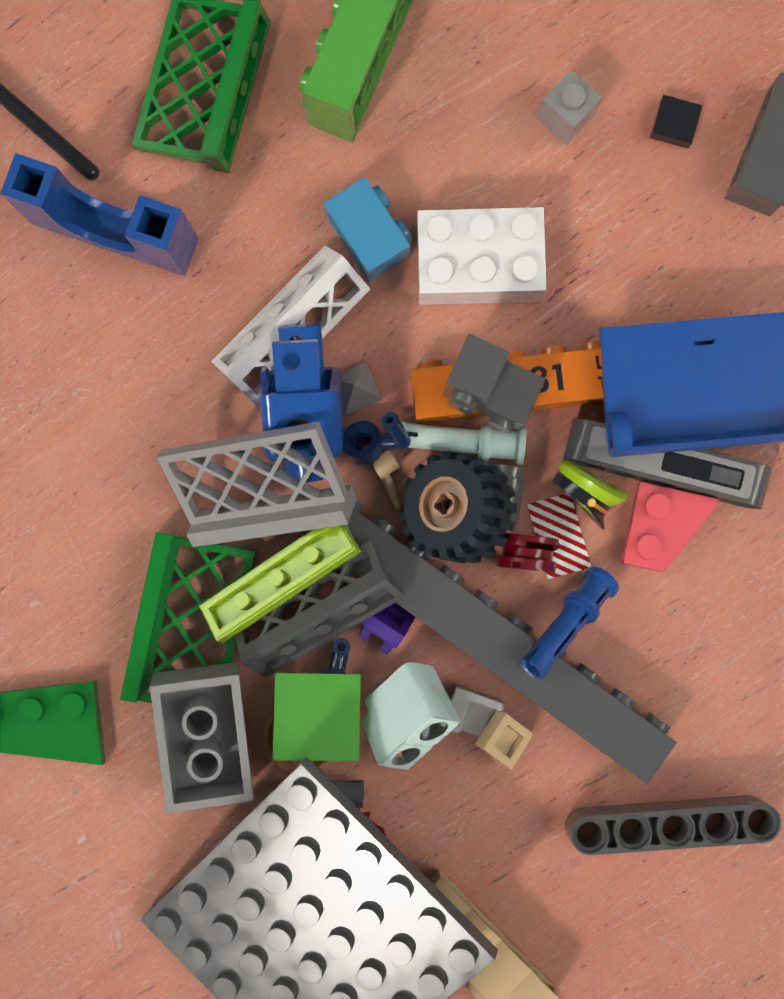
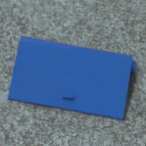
(681, 395)

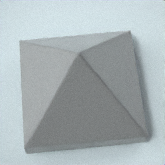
(358, 389)

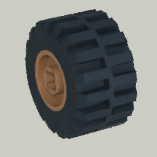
(457, 508)

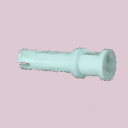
(485, 442)

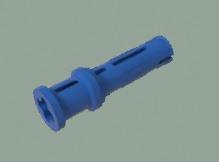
(579, 609)

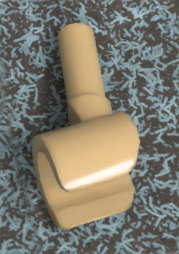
(384, 467)

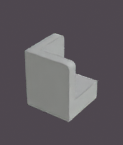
(473, 709)

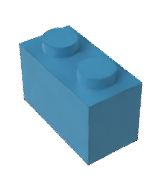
(368, 229)

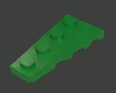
(53, 722)

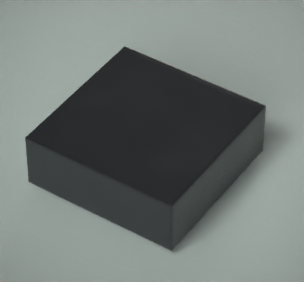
(676, 121)

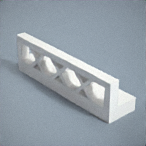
(289, 308)

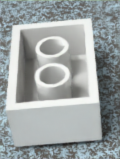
(481, 255)

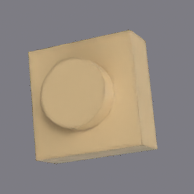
(504, 739)

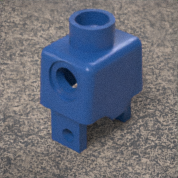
(303, 391)

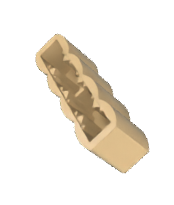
(511, 972)

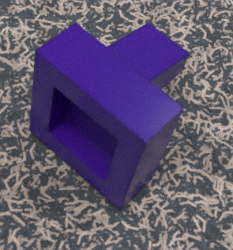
(388, 624)

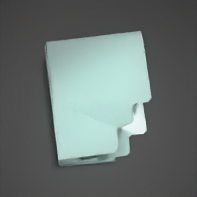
(408, 715)

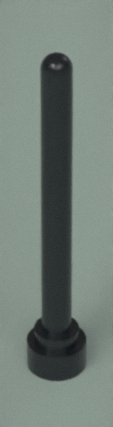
(48, 134)

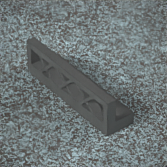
(314, 625)

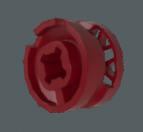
(534, 558)

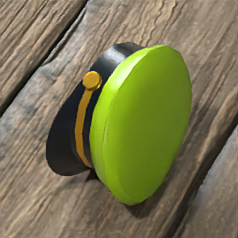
(589, 490)

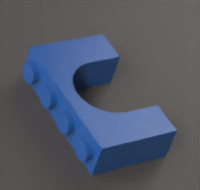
(150, 234)

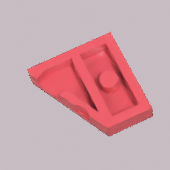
(662, 525)

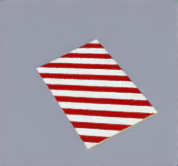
(558, 520)

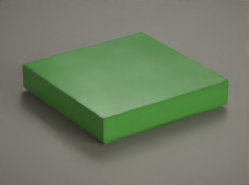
(316, 717)

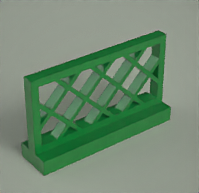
(234, 81)
(153, 607)

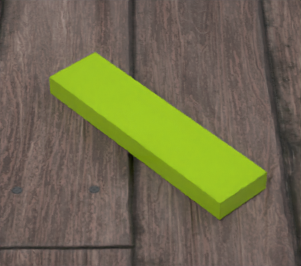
(278, 580)

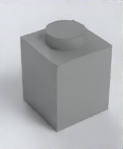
(569, 107)

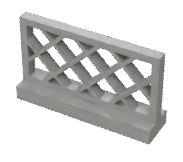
(267, 512)

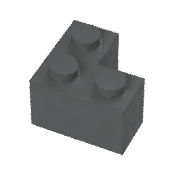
(492, 385)

